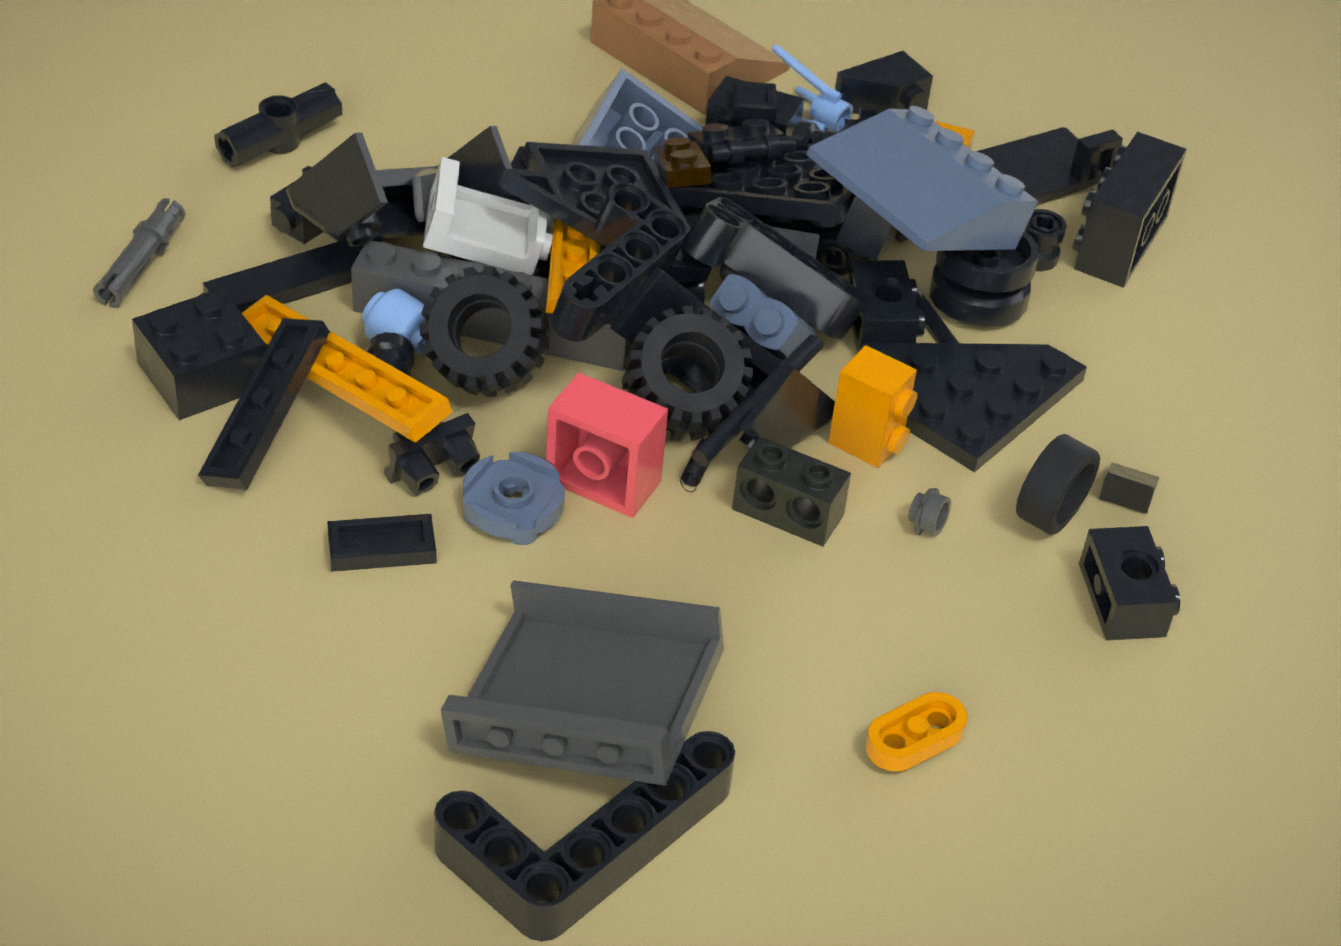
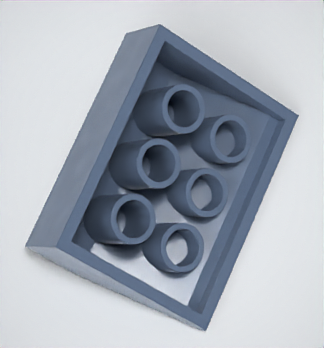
(633, 118)
(927, 182)

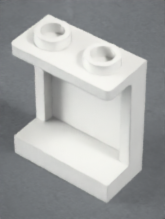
(484, 225)

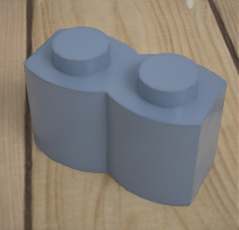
(760, 316)

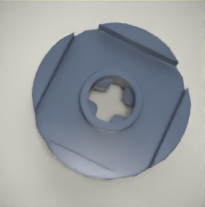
(507, 517)

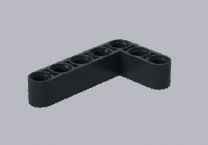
(648, 811)

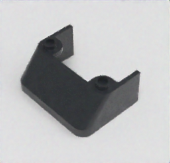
(363, 204)
(784, 413)

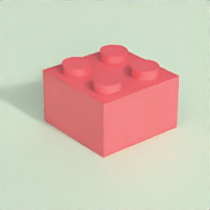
(606, 443)

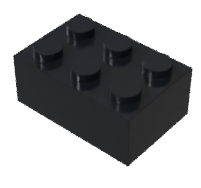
(1128, 208)

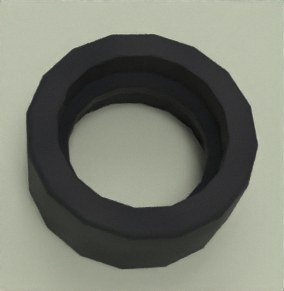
(1057, 484)

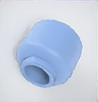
(395, 313)

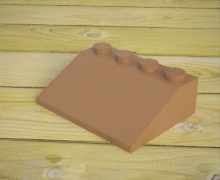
(680, 47)

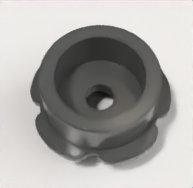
(929, 511)

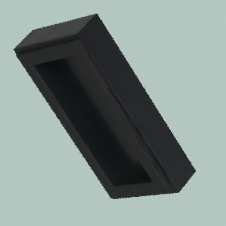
(381, 542)

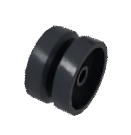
(985, 284)

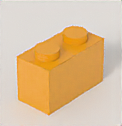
(873, 406)

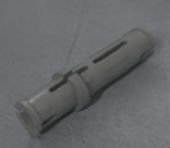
(148, 241)

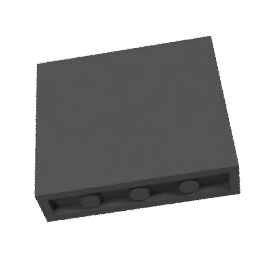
(590, 683)

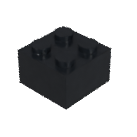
(197, 352)

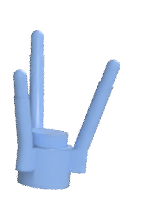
(826, 108)

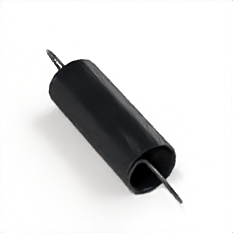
(693, 472)

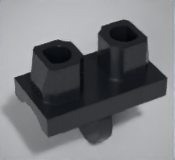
(446, 443)

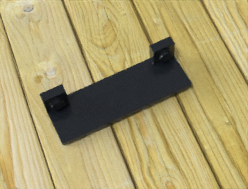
(1054, 161)

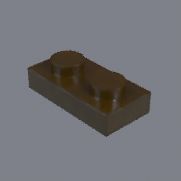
(682, 163)

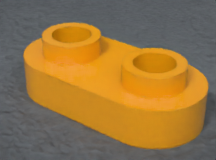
(911, 732)

